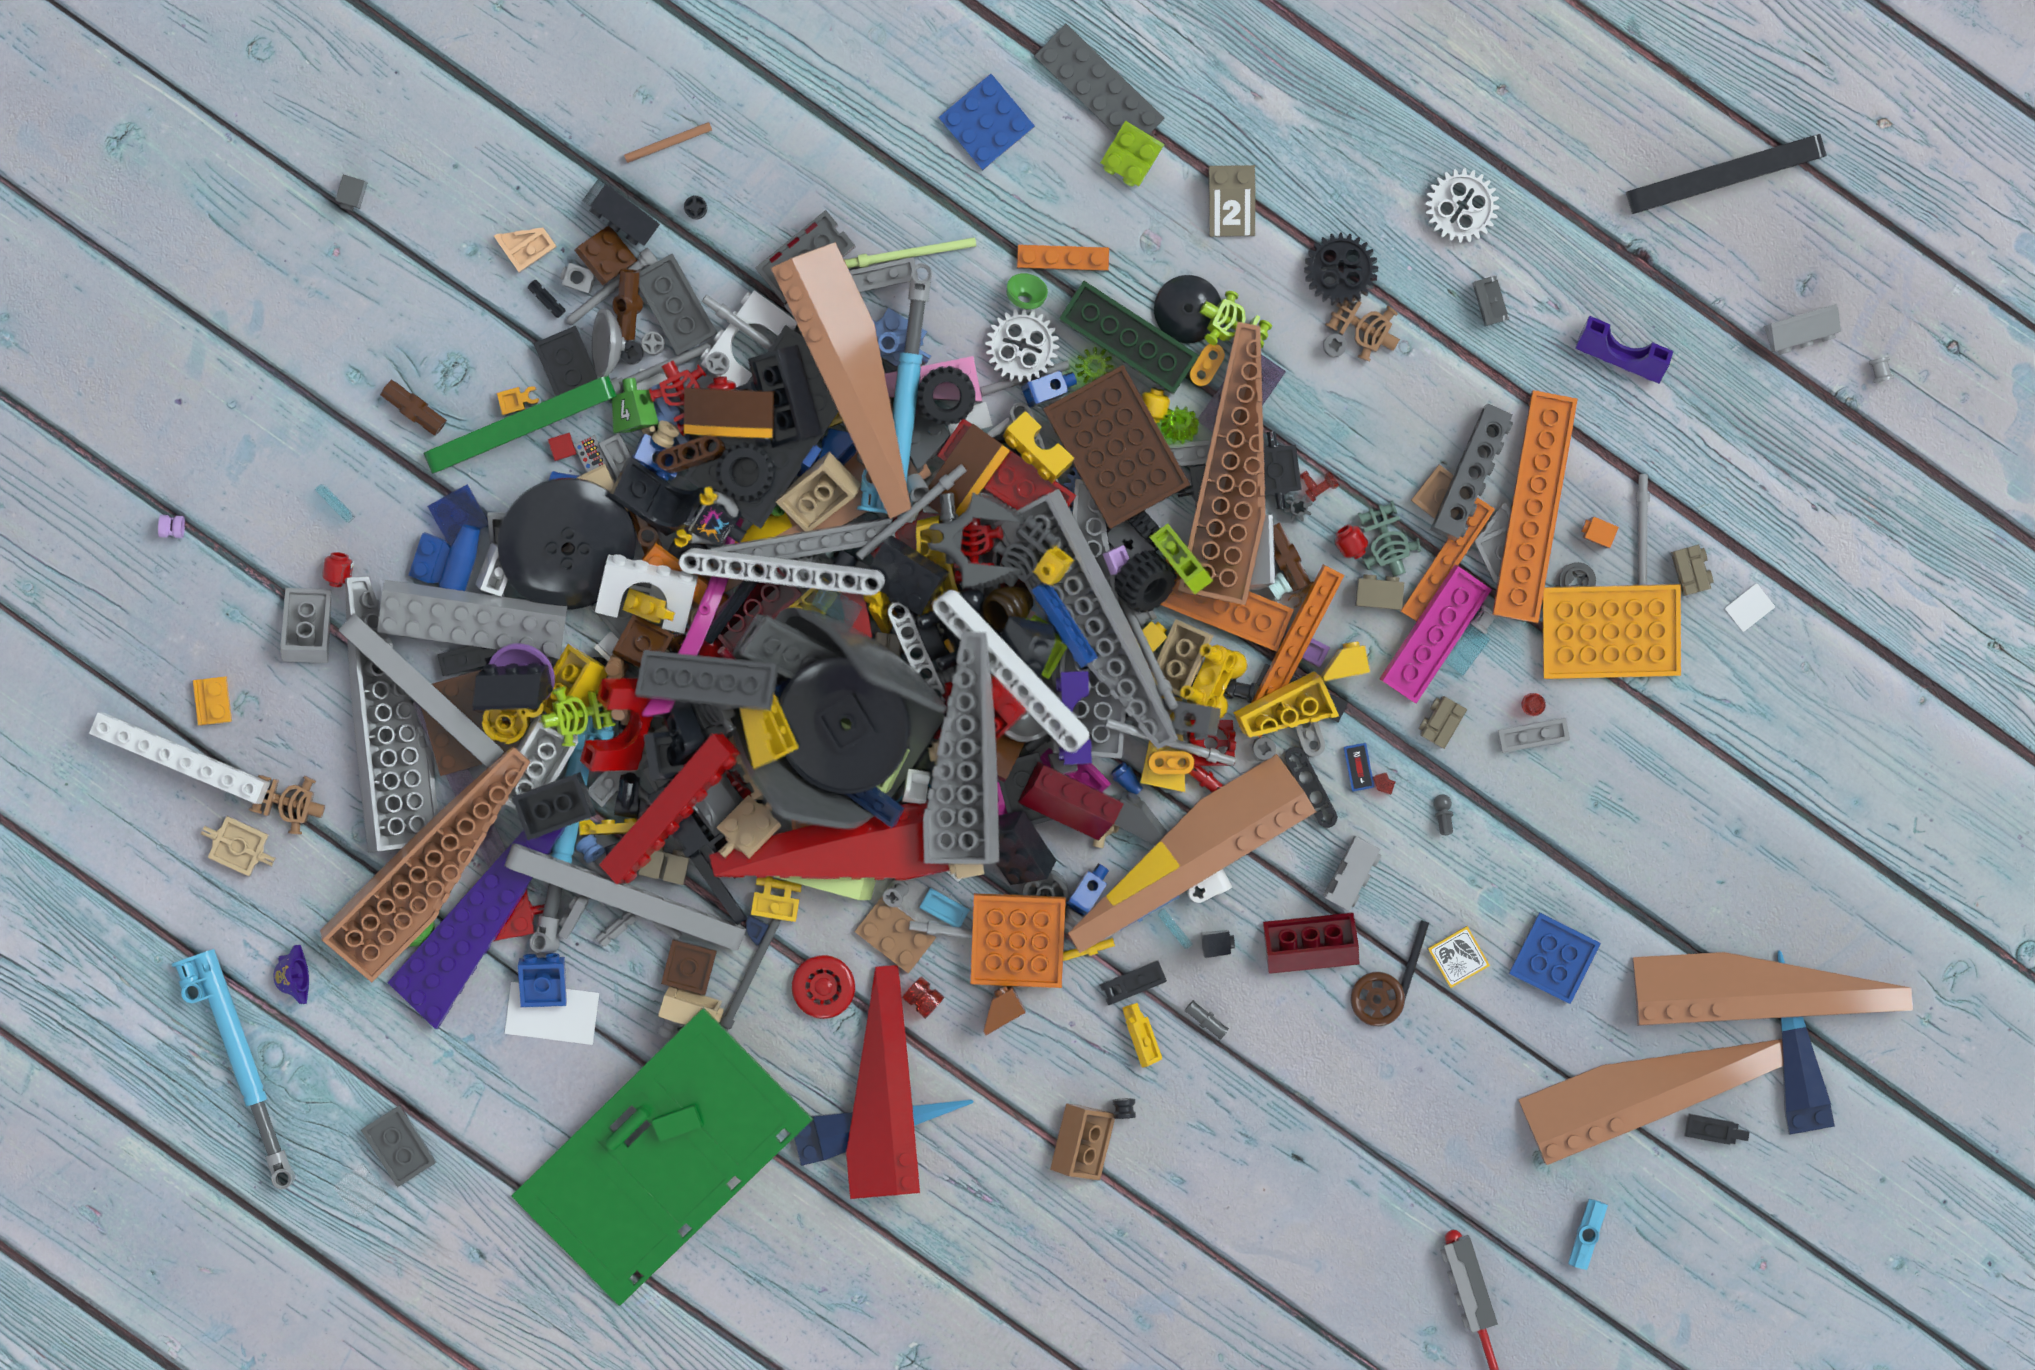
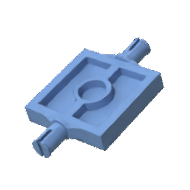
(890, 323)

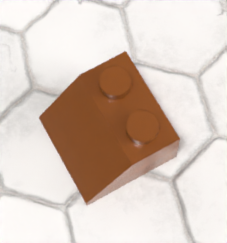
(1003, 1009)

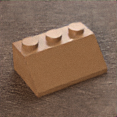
(1082, 1142)

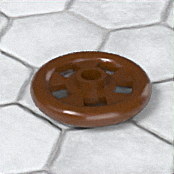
(1396, 1005)

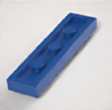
(1065, 624)

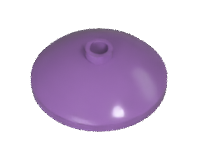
(521, 655)

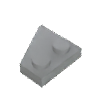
(570, 920)

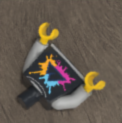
(714, 521)

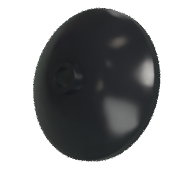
(1170, 312)

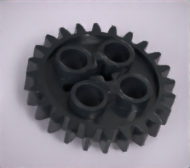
(1340, 249)

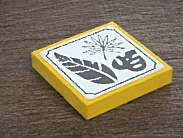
(1458, 956)

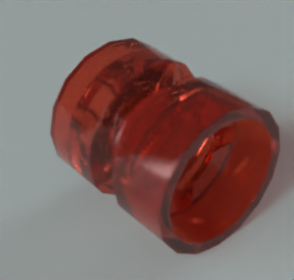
(923, 997)

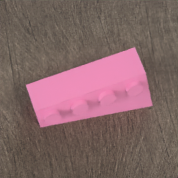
(945, 390)

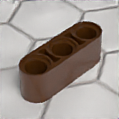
(680, 452)

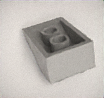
(306, 625)

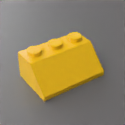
(1347, 662)
(578, 674)

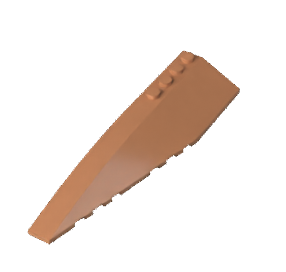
(849, 360)
(1233, 485)
(421, 875)
(1748, 988)
(1637, 1092)

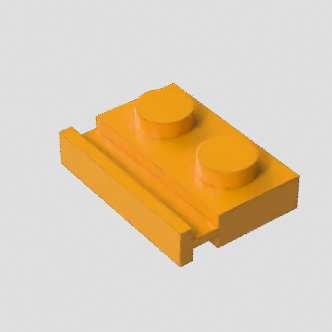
(212, 700)

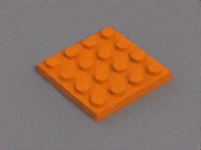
(1017, 940)

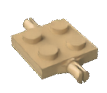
(748, 827)
(238, 846)

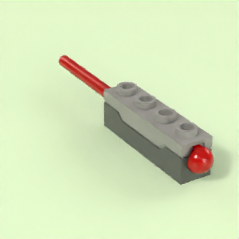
(1471, 1289)

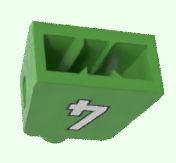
(633, 409)

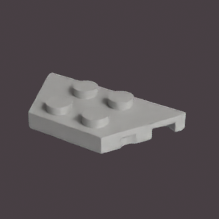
(1492, 541)

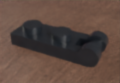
(1134, 982)

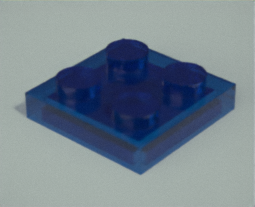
(455, 510)

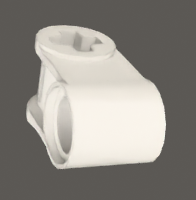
(1212, 887)

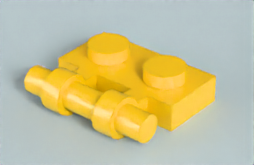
(773, 905)

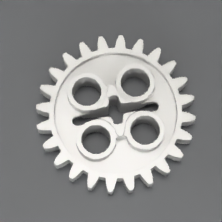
(1445, 194)
(1029, 325)

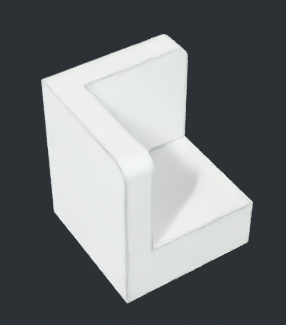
(607, 645)
(916, 786)

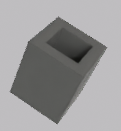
(351, 192)

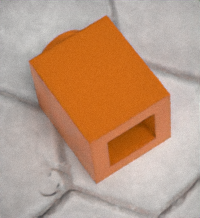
(1599, 531)

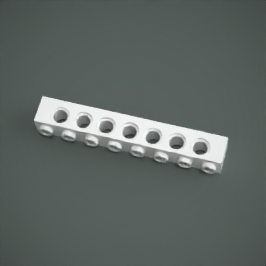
(179, 758)

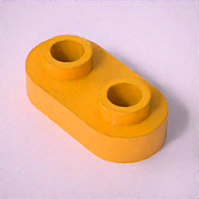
(1207, 365)
(1170, 762)

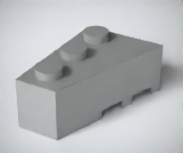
(1352, 873)

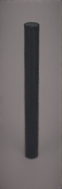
(1414, 955)

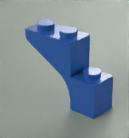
(839, 444)

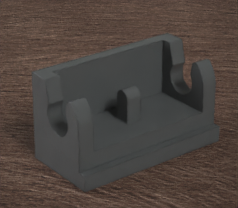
(1490, 300)

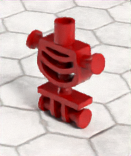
(673, 376)
(988, 540)

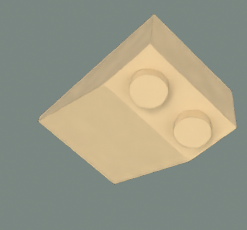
(819, 492)

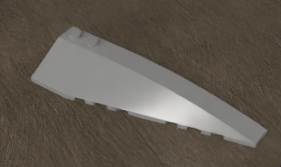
(964, 791)

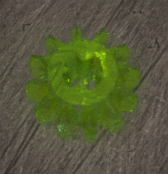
(1088, 361)
(1179, 425)

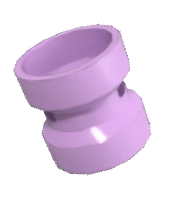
(171, 526)

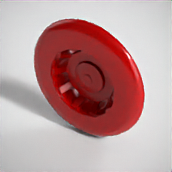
(823, 986)

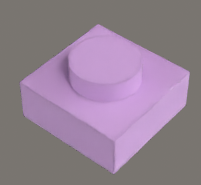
(1116, 559)

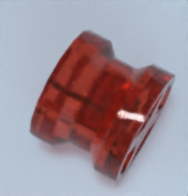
(1537, 704)

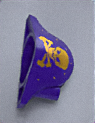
(292, 975)

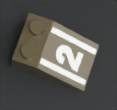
(1231, 200)

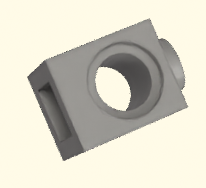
(588, 280)

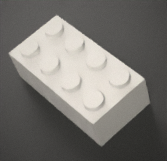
(546, 757)

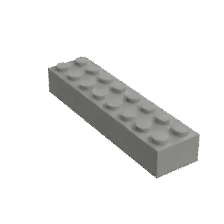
(470, 618)

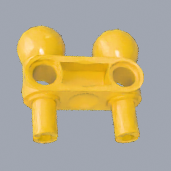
(1214, 675)

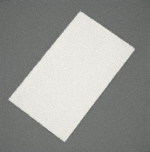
(561, 1023)

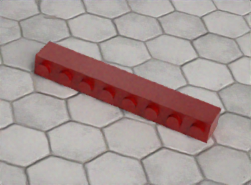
(670, 809)

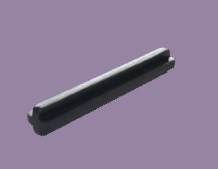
(730, 608)

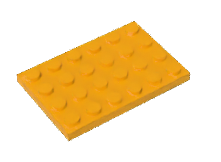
(1611, 631)

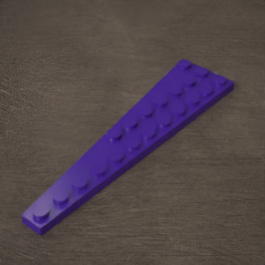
(454, 949)

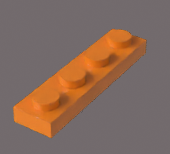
(1063, 257)
(659, 556)

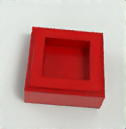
(562, 446)

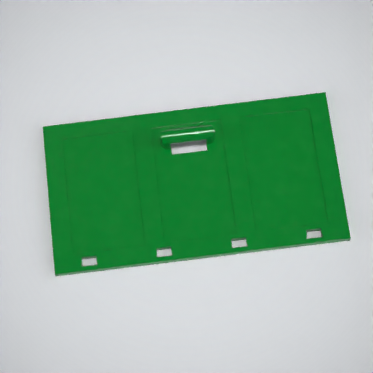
(624, 1204)

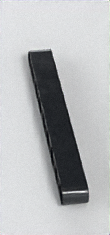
(1726, 173)

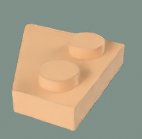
(525, 246)

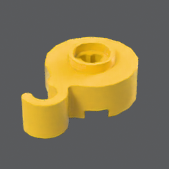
(505, 731)

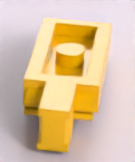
(647, 606)
(879, 610)
(606, 827)
(1142, 1035)

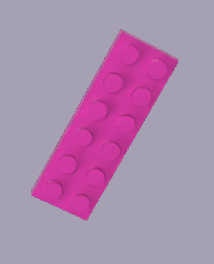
(1435, 634)

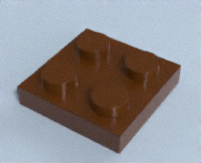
(605, 255)
(641, 636)
(689, 967)

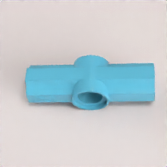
(1582, 1248)

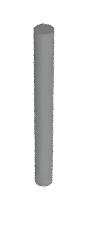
(1004, 384)

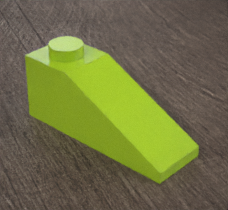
(1181, 558)

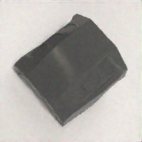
(718, 804)

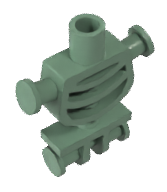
(1394, 561)

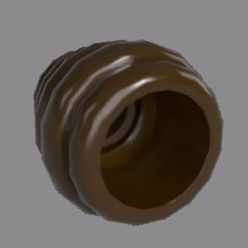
(1005, 602)

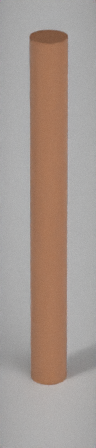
(668, 142)

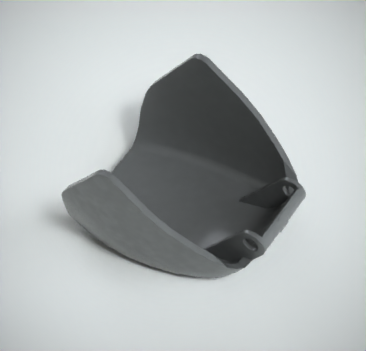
(780, 783)

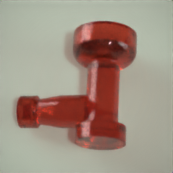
(1314, 489)

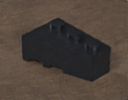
(620, 213)

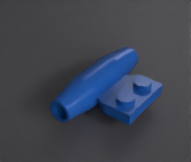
(445, 564)

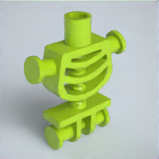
(1220, 314)
(561, 716)

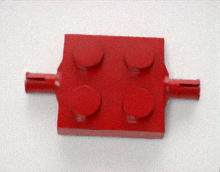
(521, 920)

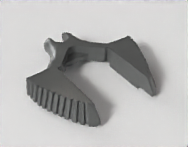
(976, 575)

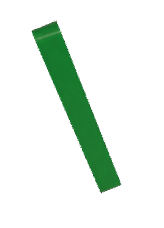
(520, 424)

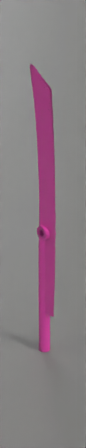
(697, 631)

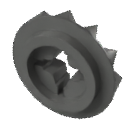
(1579, 569)

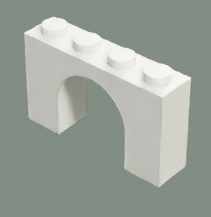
(755, 311)
(623, 572)

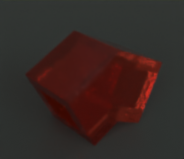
(1383, 783)

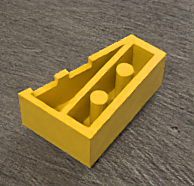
(767, 734)

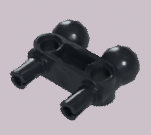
(975, 599)

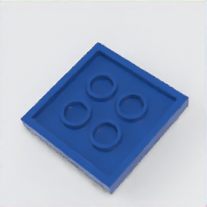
(986, 121)
(1554, 958)

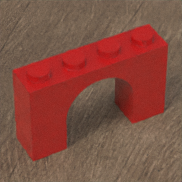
(626, 749)

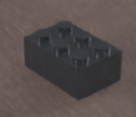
(907, 575)
(1015, 784)
(554, 806)
(1022, 850)

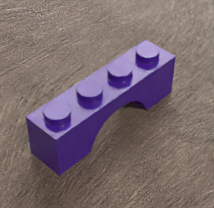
(1646, 362)
(1073, 688)

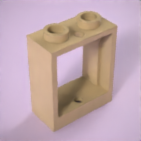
(683, 1005)

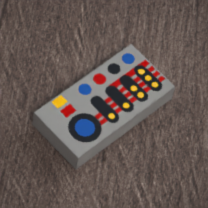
(591, 454)

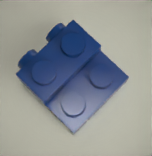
(542, 980)

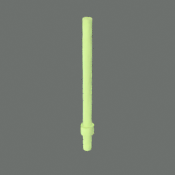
(864, 260)

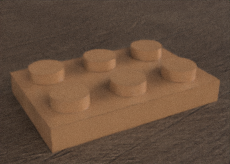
(889, 933)

